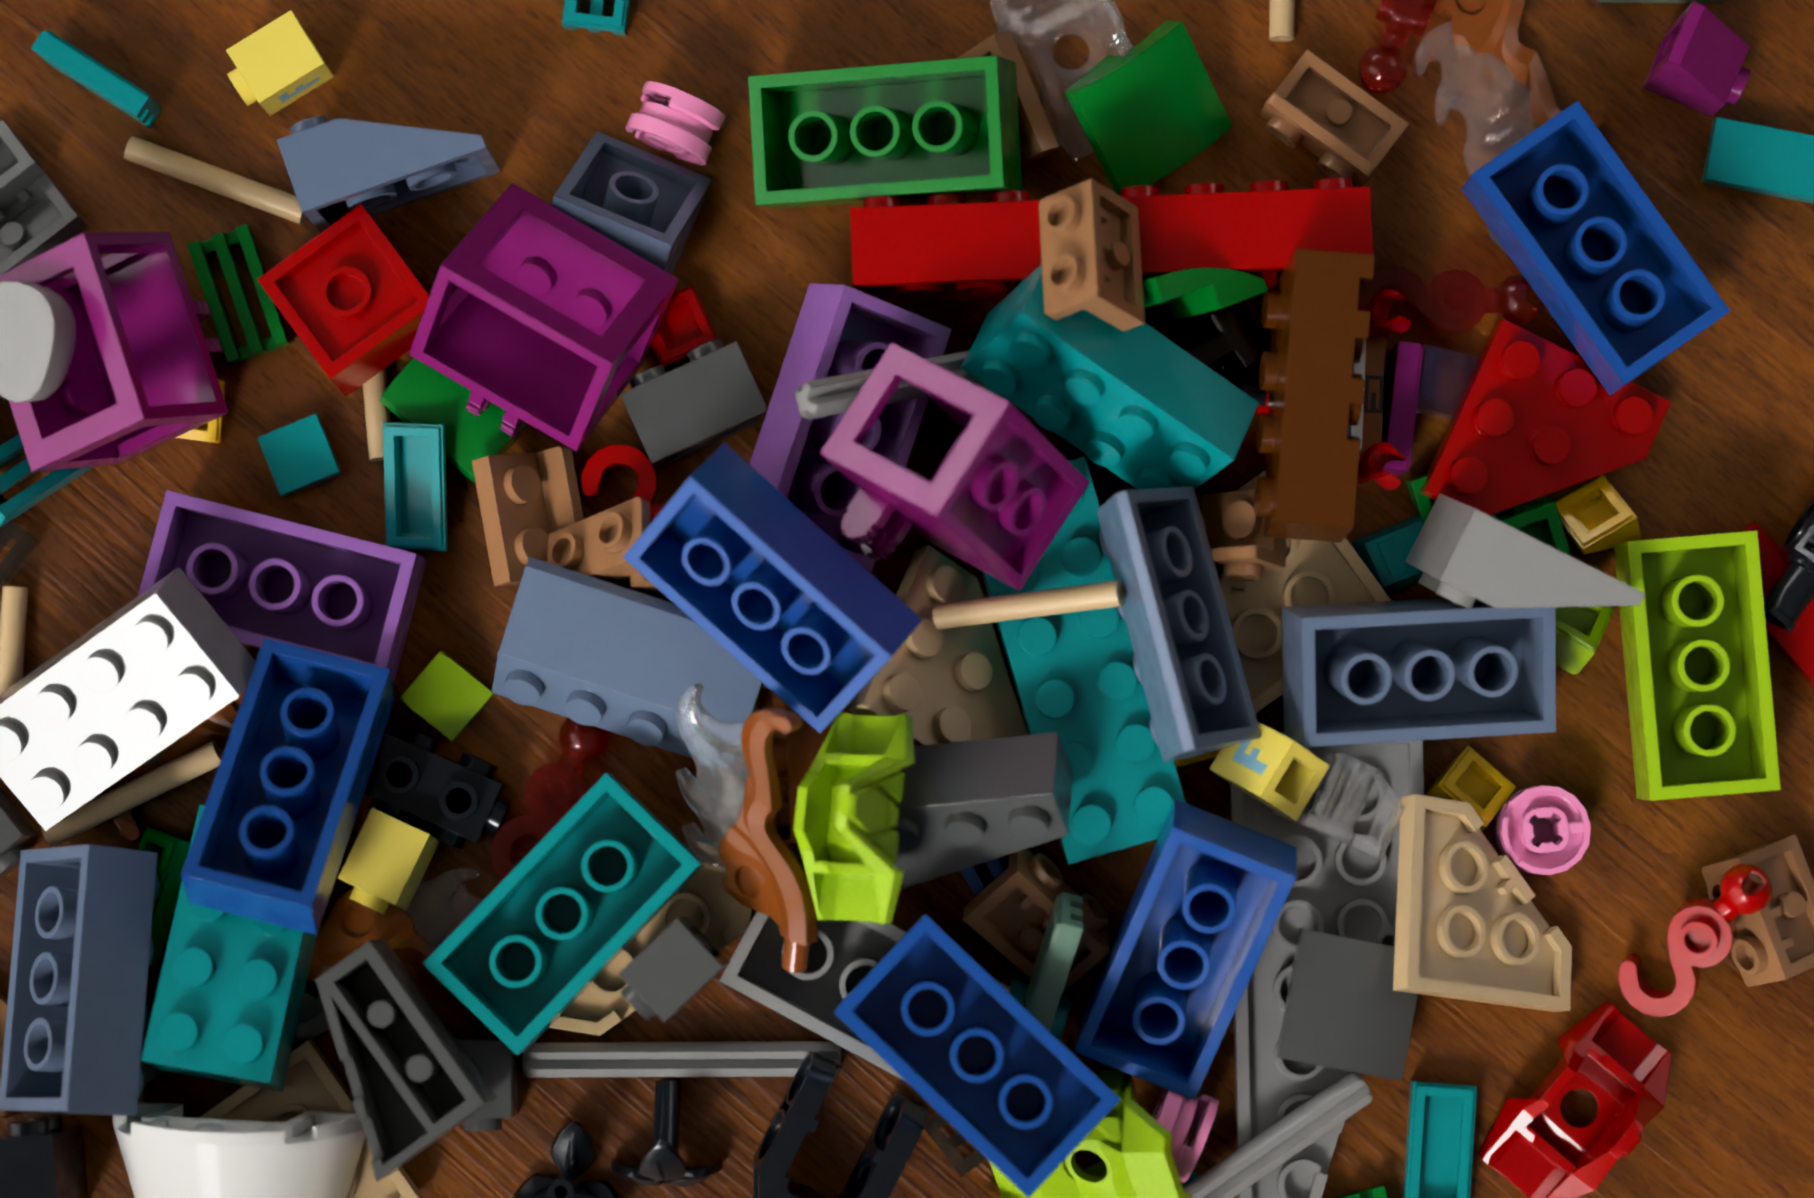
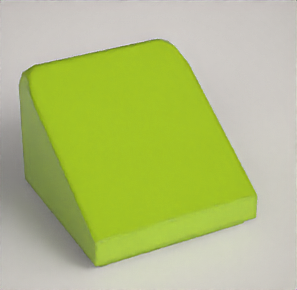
(1579, 634)
(446, 695)

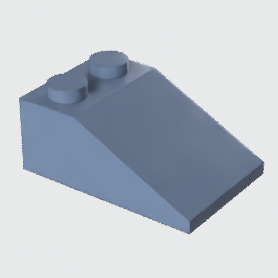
(376, 165)

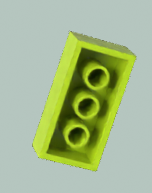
(1698, 667)

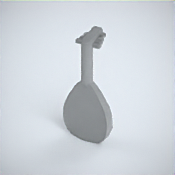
(34, 341)

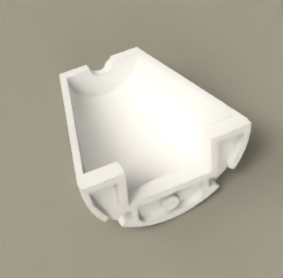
(238, 1158)

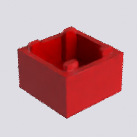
(349, 299)

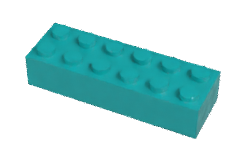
(1081, 682)

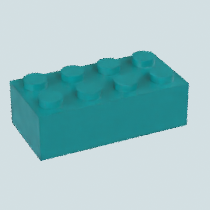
(1111, 393)
(563, 913)
(228, 996)

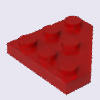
(1537, 425)

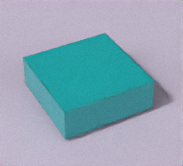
(300, 455)

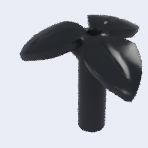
(573, 1154)
(662, 1161)

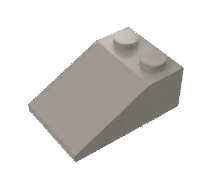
(1481, 558)

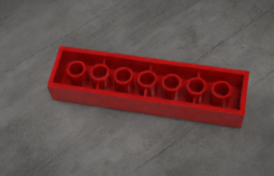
(989, 248)

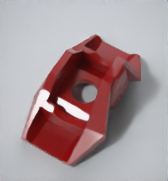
(1628, 1080)

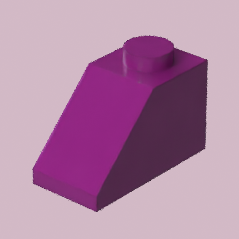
(1699, 62)

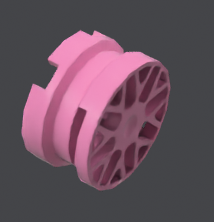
(676, 122)
(1542, 830)
(1177, 1115)

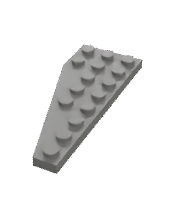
(1333, 894)

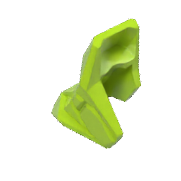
(850, 814)
(1133, 1153)

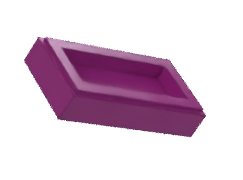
(1401, 402)

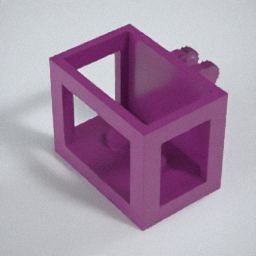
(541, 318)
(136, 358)
(989, 499)

